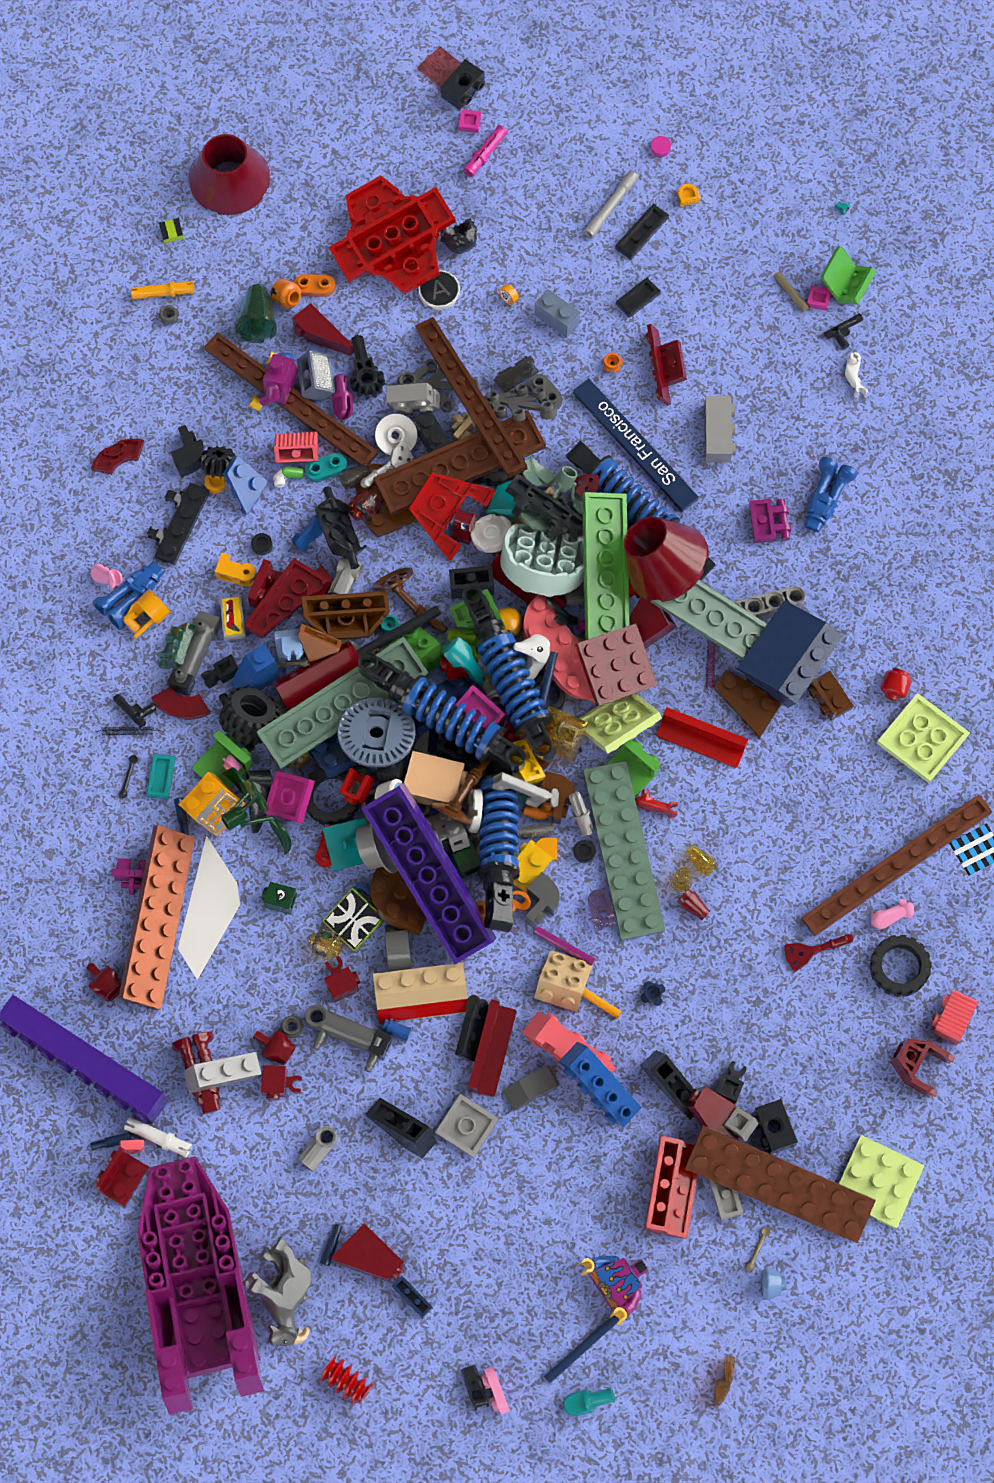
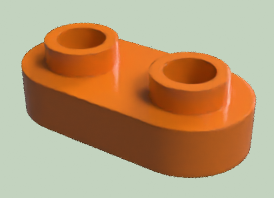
(314, 286)

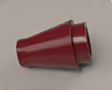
(693, 904)

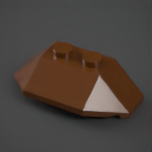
(346, 614)

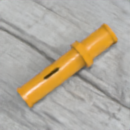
(161, 290)

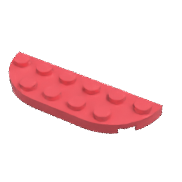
(568, 668)

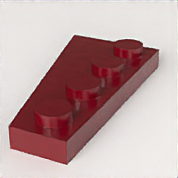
(285, 597)

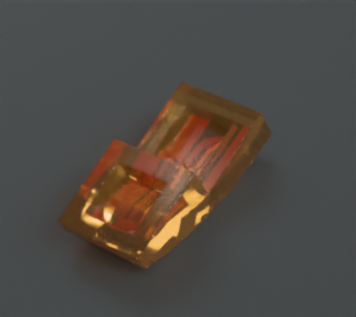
(722, 1388)

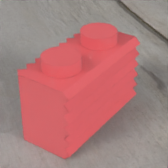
(296, 447)
(954, 1017)

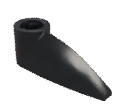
(263, 782)

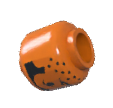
(285, 293)

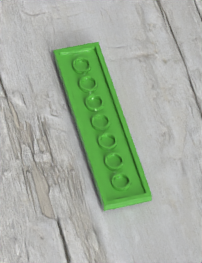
(605, 563)

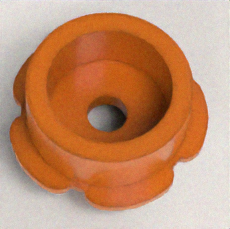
(612, 357)

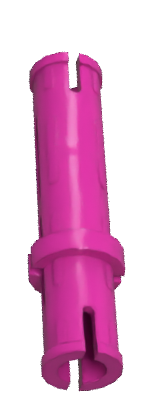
(480, 157)

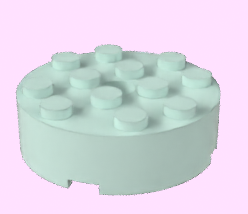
(541, 564)

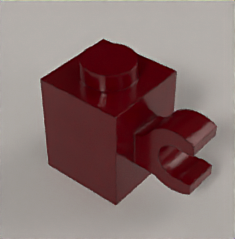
(341, 981)
(275, 1082)

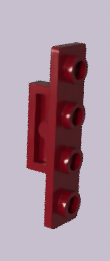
(667, 363)

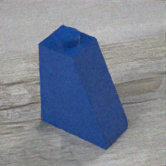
(256, 670)

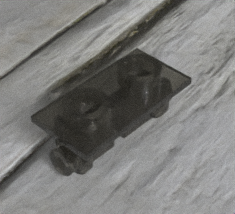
(515, 375)

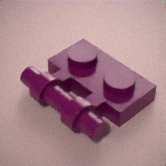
(763, 522)

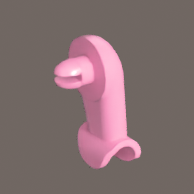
(105, 576)
(884, 918)

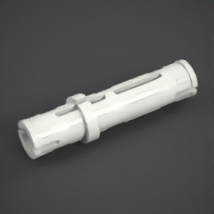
(167, 1141)

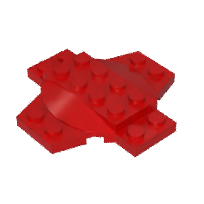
(392, 234)

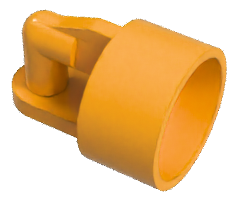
(152, 606)

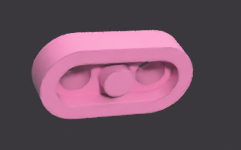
(491, 1381)

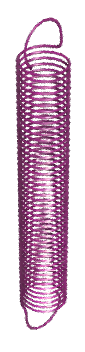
(711, 664)

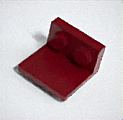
(263, 582)
(121, 1177)

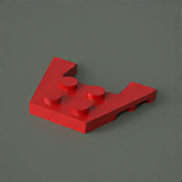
(439, 502)

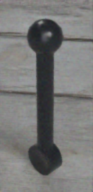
(133, 760)

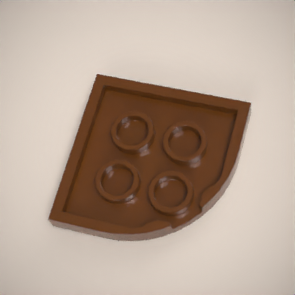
(396, 902)

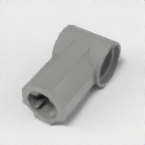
(345, 577)
(317, 1150)

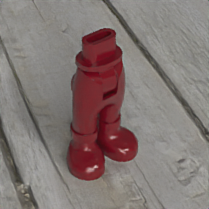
(206, 1098)

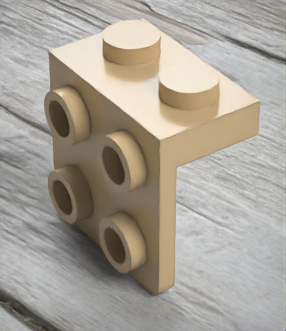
(563, 981)

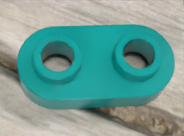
(326, 467)

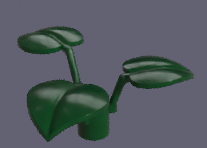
(237, 815)

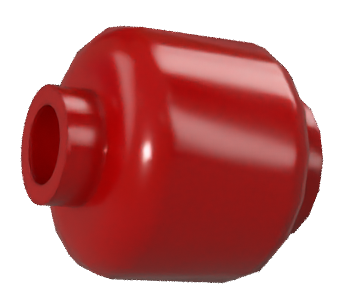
(895, 684)

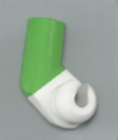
(285, 473)

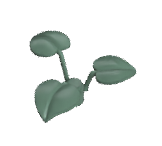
(541, 476)

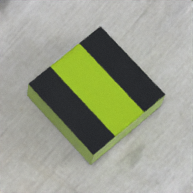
(171, 230)

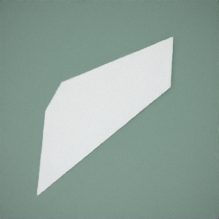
(209, 910)

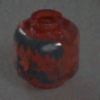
(364, 505)

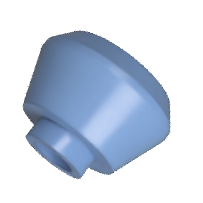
(772, 1283)

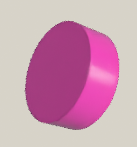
(660, 146)

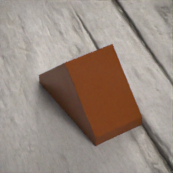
(317, 643)

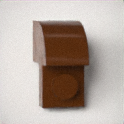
(564, 788)

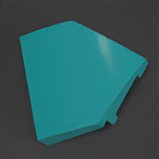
(502, 502)

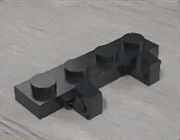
(531, 497)
(188, 508)

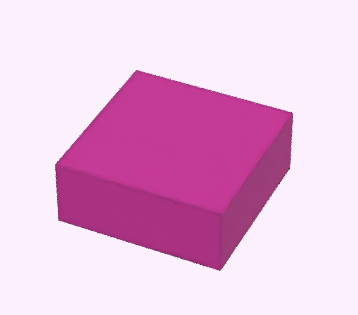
(469, 121)
(819, 298)

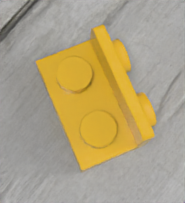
(532, 771)
(531, 863)

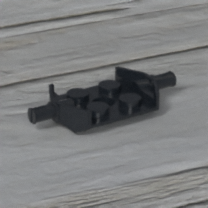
(338, 528)

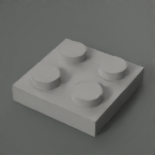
(467, 1126)

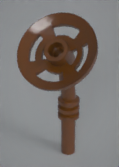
(395, 583)
(454, 807)

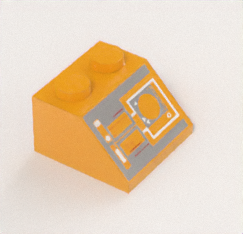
(209, 801)

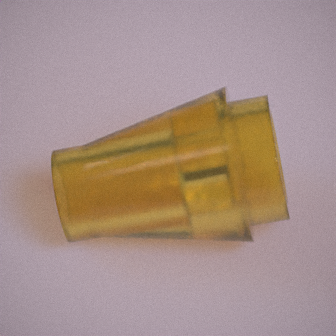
(703, 862)
(681, 884)

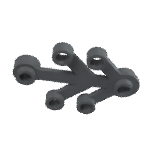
(434, 381)
(498, 400)

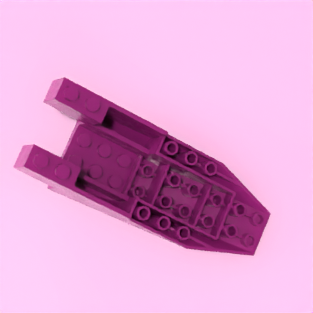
(194, 1284)

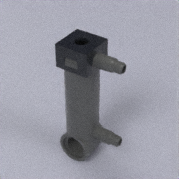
(183, 677)
(351, 1032)

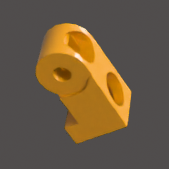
(235, 572)

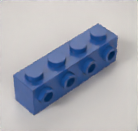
(599, 1084)

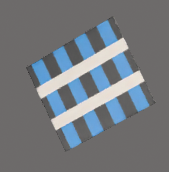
(975, 849)

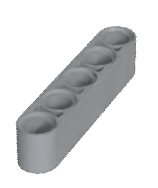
(762, 601)

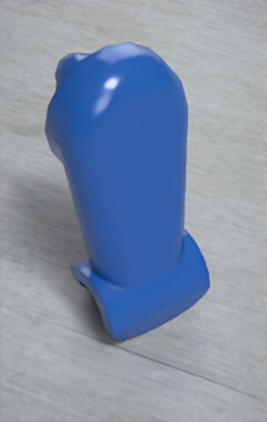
(309, 534)

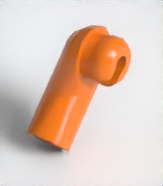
(539, 813)

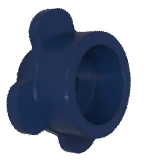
(652, 987)

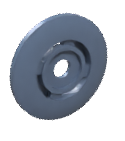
(356, 726)

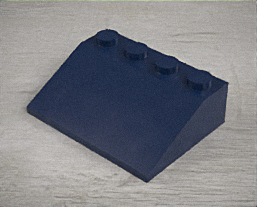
(789, 653)

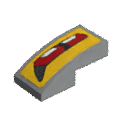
(232, 618)

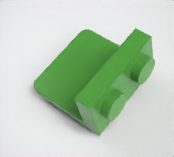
(846, 279)
(425, 648)
(213, 762)
(641, 766)

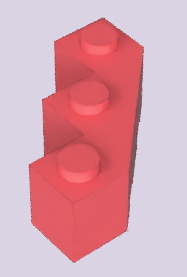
(548, 1034)

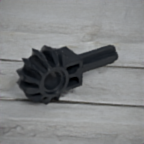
(365, 370)

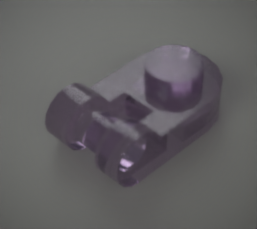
(598, 903)

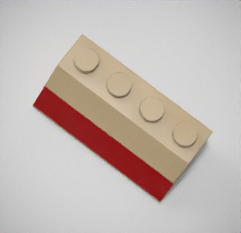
(420, 992)

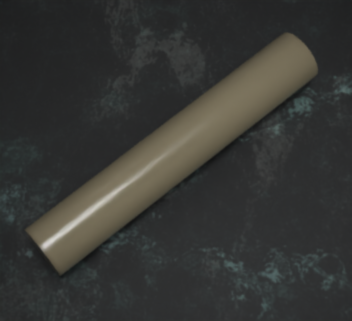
(791, 292)

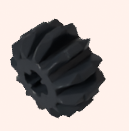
(215, 460)

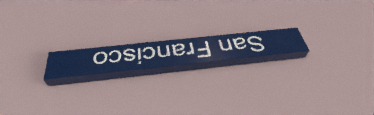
(635, 445)

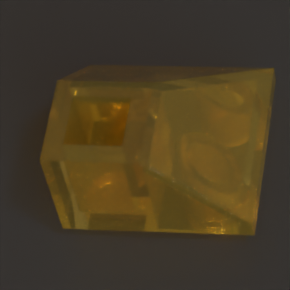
(565, 733)

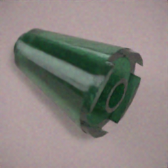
(256, 316)

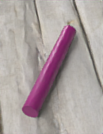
(563, 945)

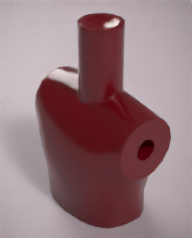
(105, 982)
(277, 1047)

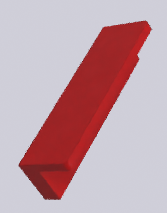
(702, 737)

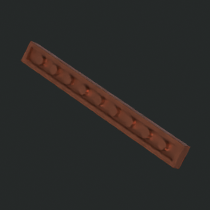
(471, 397)
(296, 405)
(896, 865)

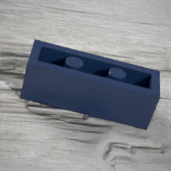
(412, 1297)

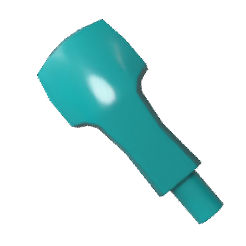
(460, 655)

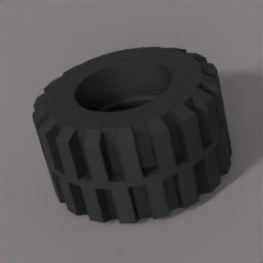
(246, 713)

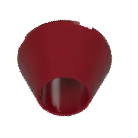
(234, 190)
(664, 558)

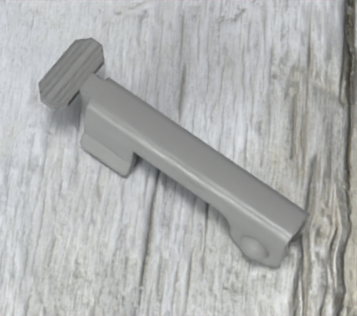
(537, 795)

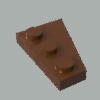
(383, 523)
(748, 701)

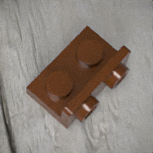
(830, 696)

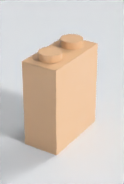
(433, 778)

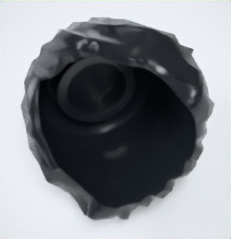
(461, 237)

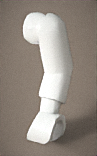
(851, 373)

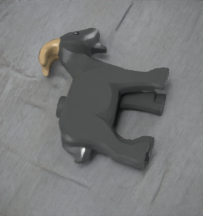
(284, 1294)

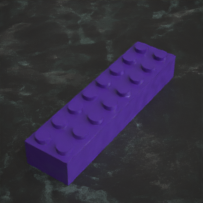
(429, 873)
(80, 1057)

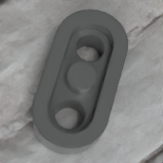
(550, 389)

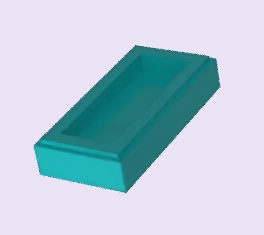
(161, 776)

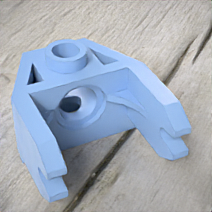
(289, 648)

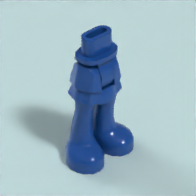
(822, 506)
(138, 584)

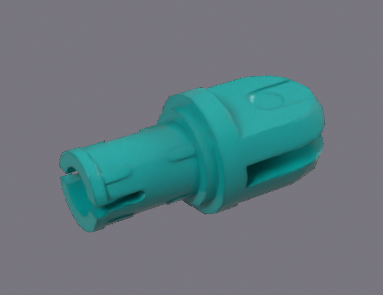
(587, 1401)

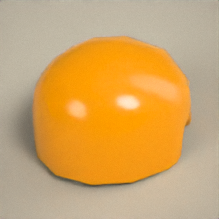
(512, 619)

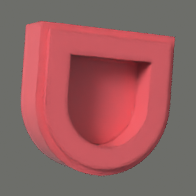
(132, 1146)

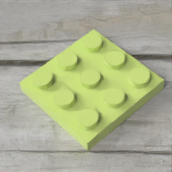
(619, 721)
(923, 738)
(882, 1176)

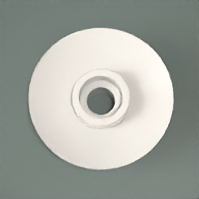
(400, 424)

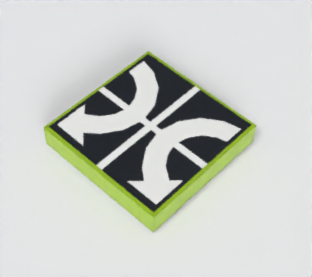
(353, 919)

